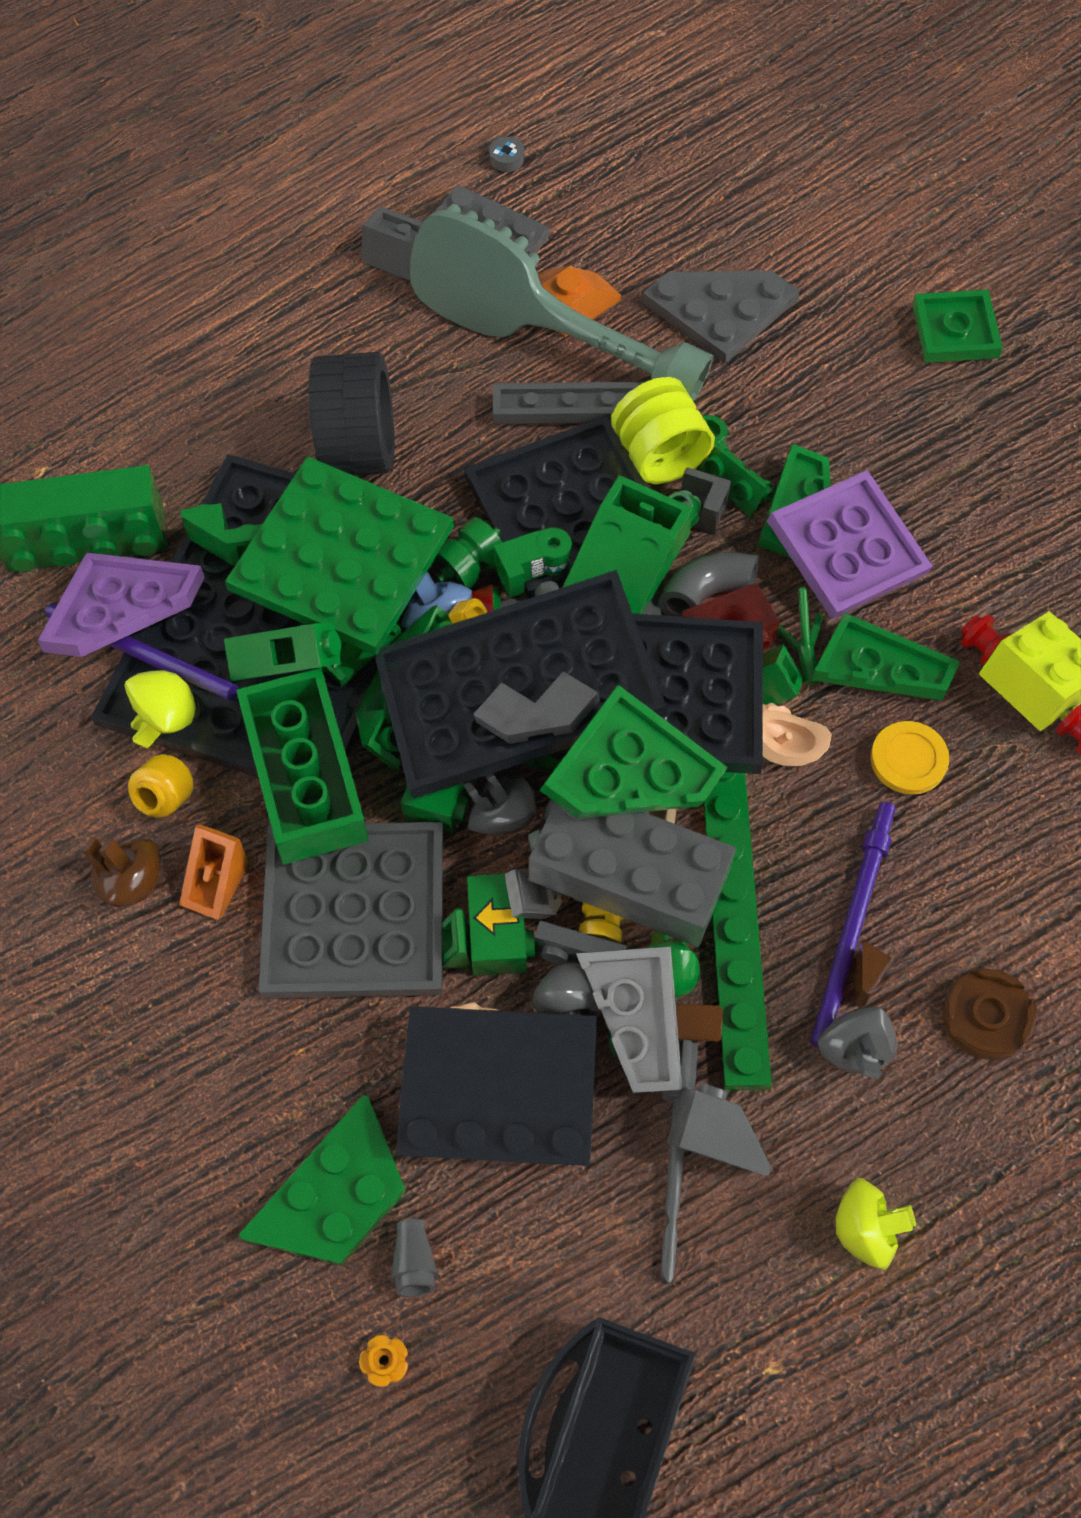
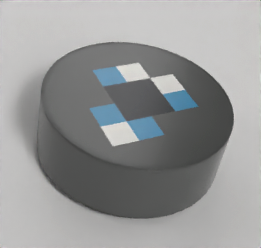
(506, 154)

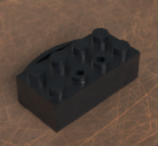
(595, 1424)

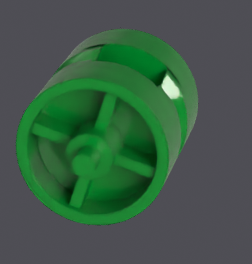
(470, 553)

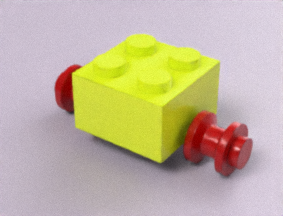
(1033, 669)

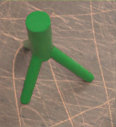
(808, 638)

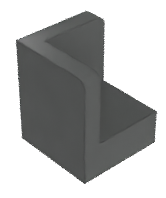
(713, 496)

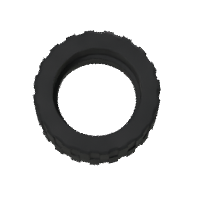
(352, 412)

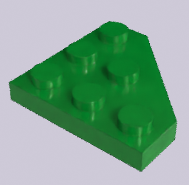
(631, 764)

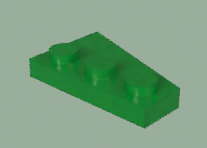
(800, 477)
(883, 661)

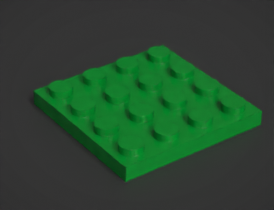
(340, 554)

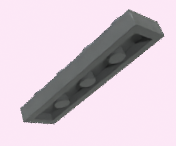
(557, 401)

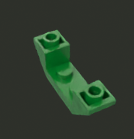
(209, 529)
(373, 713)

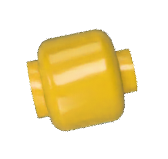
(160, 786)

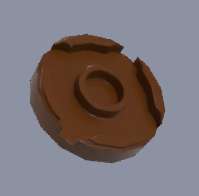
(989, 1014)

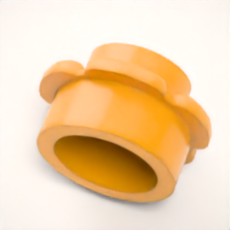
(380, 1374)

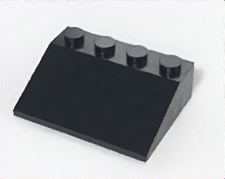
(498, 1086)

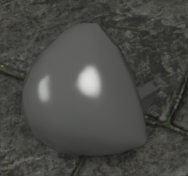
(501, 805)
(565, 992)
(860, 1041)

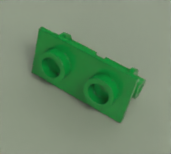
(746, 486)

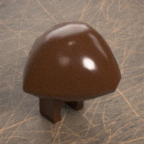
(123, 871)

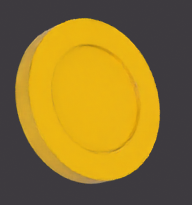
(909, 757)

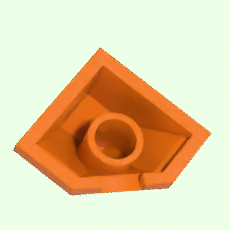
(580, 290)

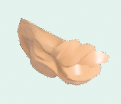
(792, 739)

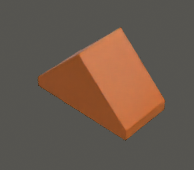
(212, 872)

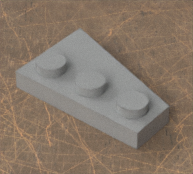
(640, 1010)

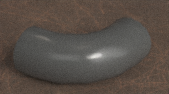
(706, 577)

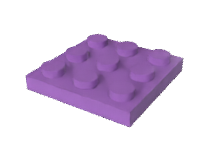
(849, 544)

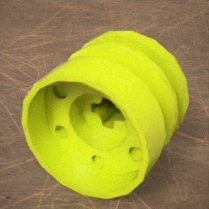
(662, 430)

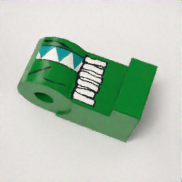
(531, 557)

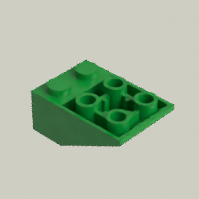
(637, 536)

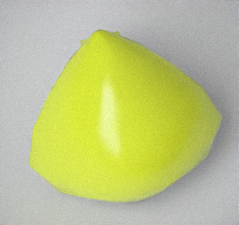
(162, 704)
(867, 1225)

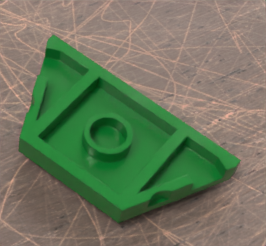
(333, 1194)

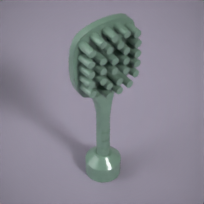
(494, 289)

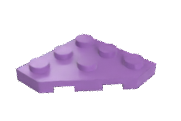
(116, 598)

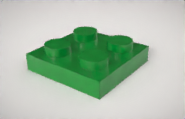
(957, 326)

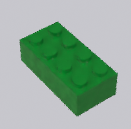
(80, 514)
(302, 766)

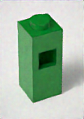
(283, 651)

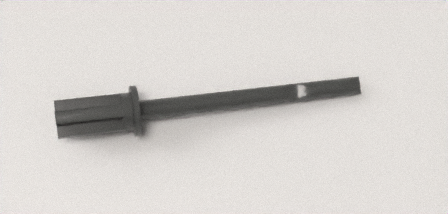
(688, 1062)

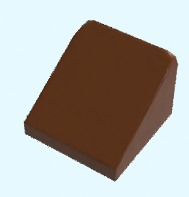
(870, 969)
(699, 1022)

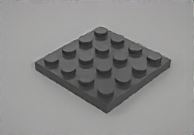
(356, 917)

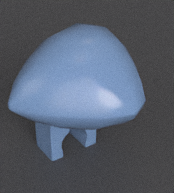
(443, 594)

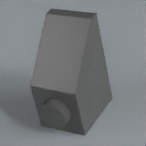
(716, 1130)

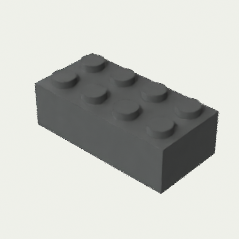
(634, 869)

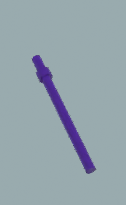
(171, 664)
(875, 847)

